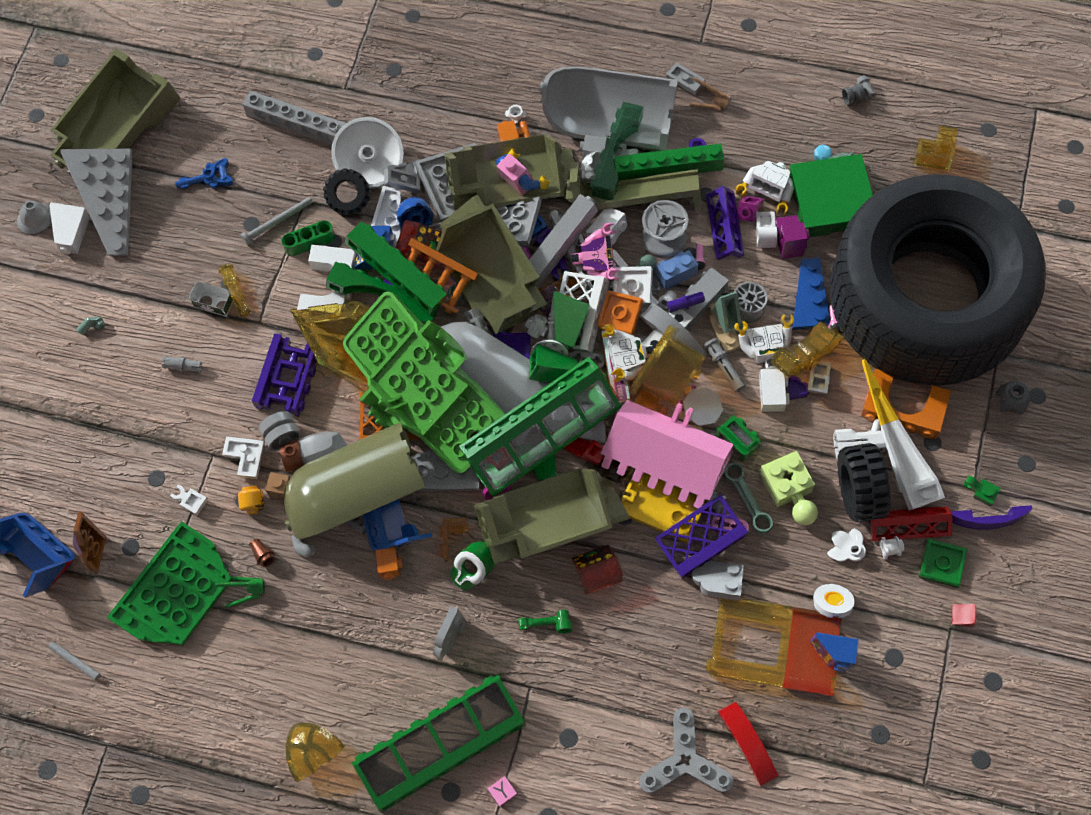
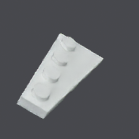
(387, 210)

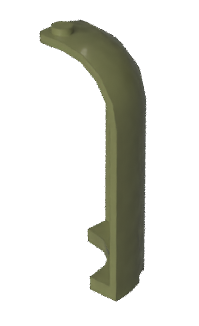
(351, 482)

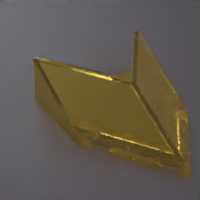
(325, 331)

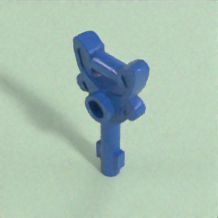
(209, 176)

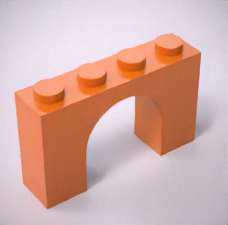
(926, 422)

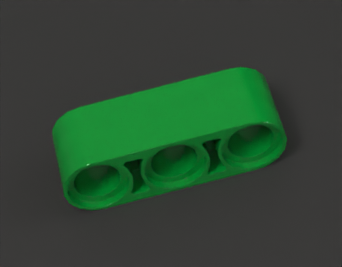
(299, 237)

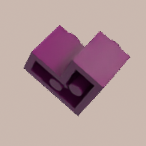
(791, 236)

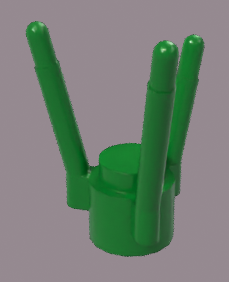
(254, 586)

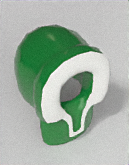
(481, 557)

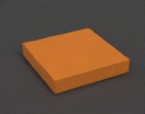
(620, 311)

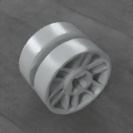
(752, 301)
(279, 429)

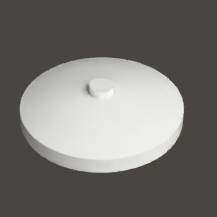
(368, 148)

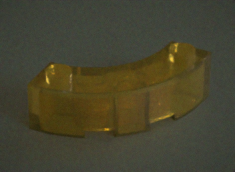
(808, 351)

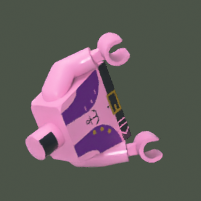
(598, 254)

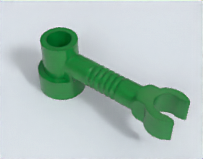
(562, 622)

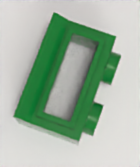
(743, 440)

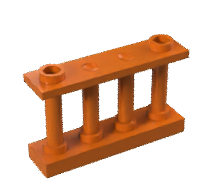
(450, 266)

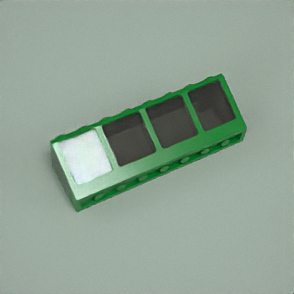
(438, 743)

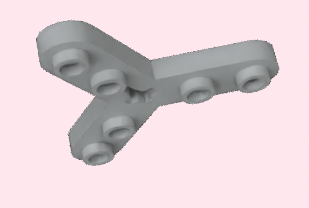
(698, 767)

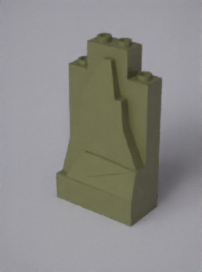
(113, 108)

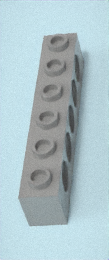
(291, 117)

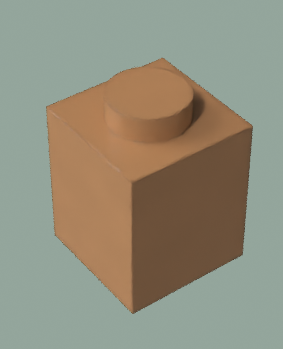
(277, 485)

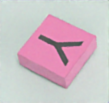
(502, 791)

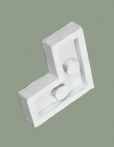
(249, 453)

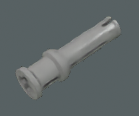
(719, 357)

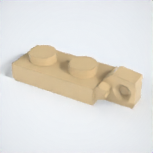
(728, 341)

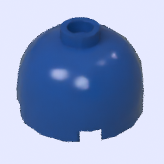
(415, 210)

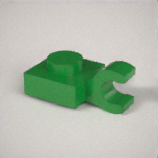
(984, 491)

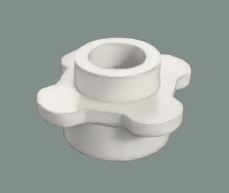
(515, 109)

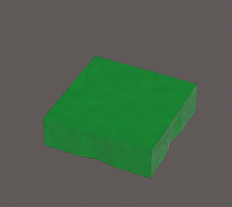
(829, 192)

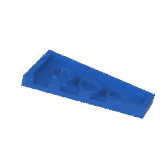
(810, 296)

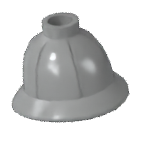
(34, 217)

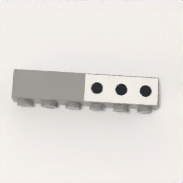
(712, 286)

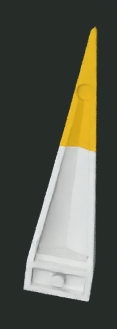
(910, 469)

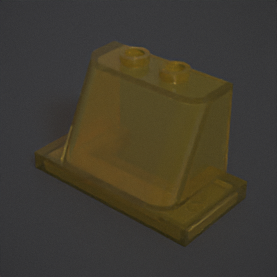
(669, 368)

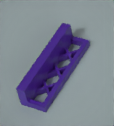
(728, 220)

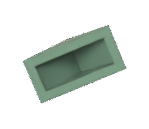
(728, 312)

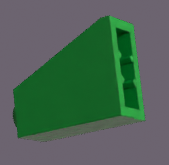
(568, 318)
(549, 364)

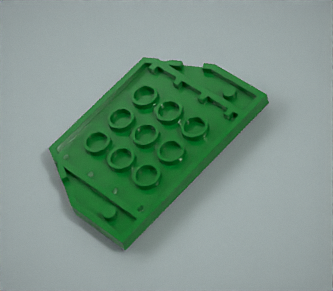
(173, 590)

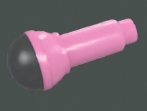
(833, 323)

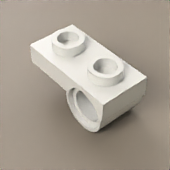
(766, 230)

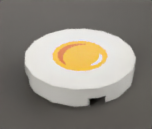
(833, 600)

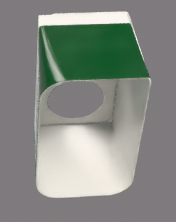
(202, 289)

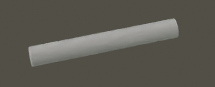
(74, 660)

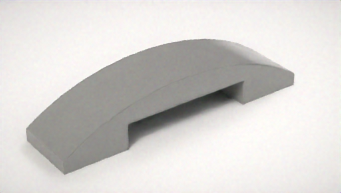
(660, 319)

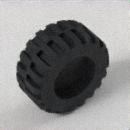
(864, 482)

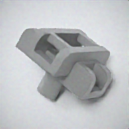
(475, 318)

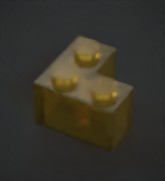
(937, 152)

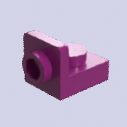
(748, 208)

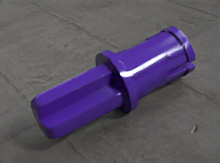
(686, 302)

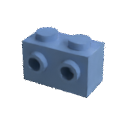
(676, 269)

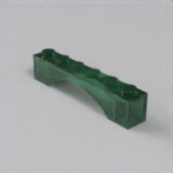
(627, 123)

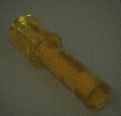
(232, 282)

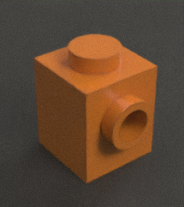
(388, 563)

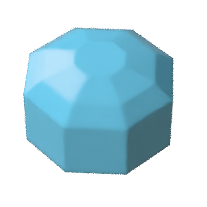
(822, 152)

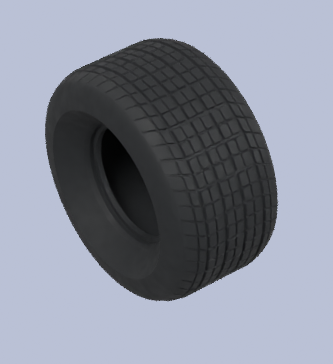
(950, 218)

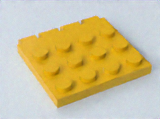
(658, 509)

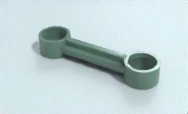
(748, 498)

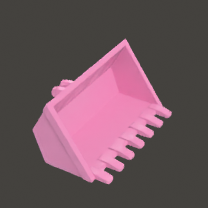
(667, 451)

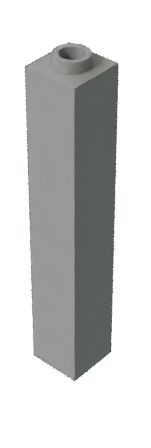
(563, 236)

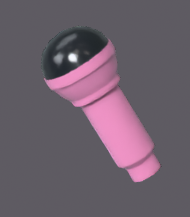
(699, 257)

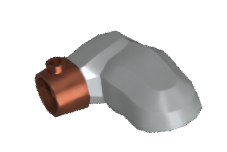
(303, 450)

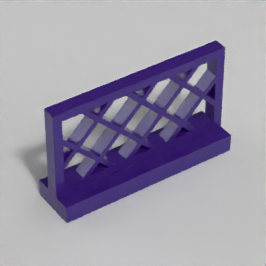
(713, 549)

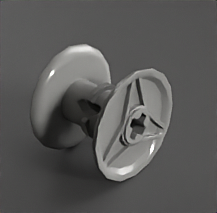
(664, 228)

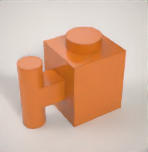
(508, 131)

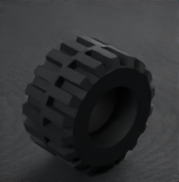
(331, 188)

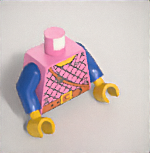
(517, 175)

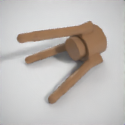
(721, 99)

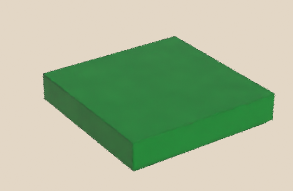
(943, 563)

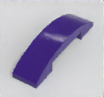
(965, 518)

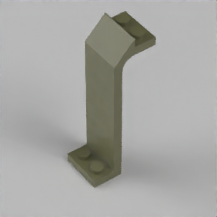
(640, 190)

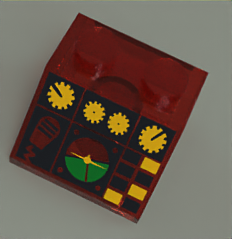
(421, 233)
(598, 569)

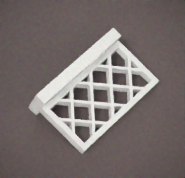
(596, 300)

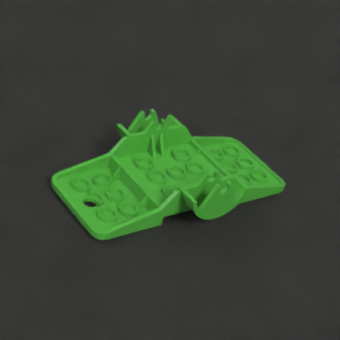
(419, 379)

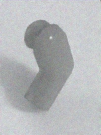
(301, 548)

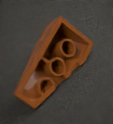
(88, 542)

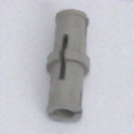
(181, 364)

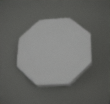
(706, 406)

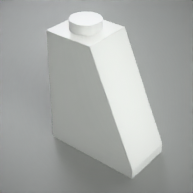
(68, 226)

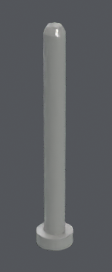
(281, 217)

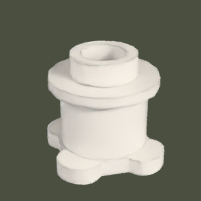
(891, 547)

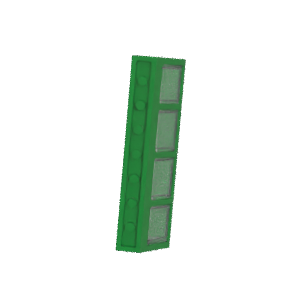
(540, 426)

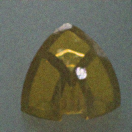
(309, 748)

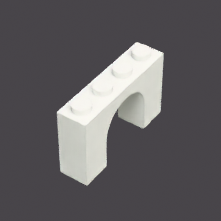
(323, 259)

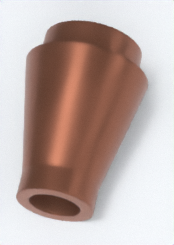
(262, 554)

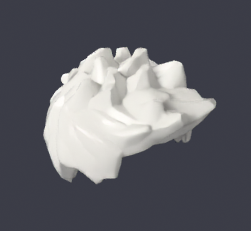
(589, 165)

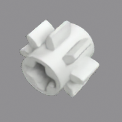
(537, 326)

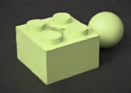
(785, 491)

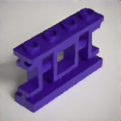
(271, 373)

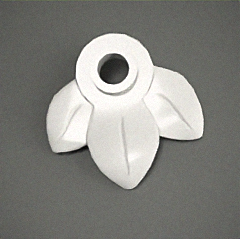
(844, 545)

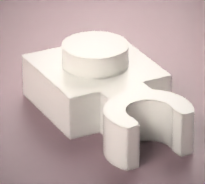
(190, 501)

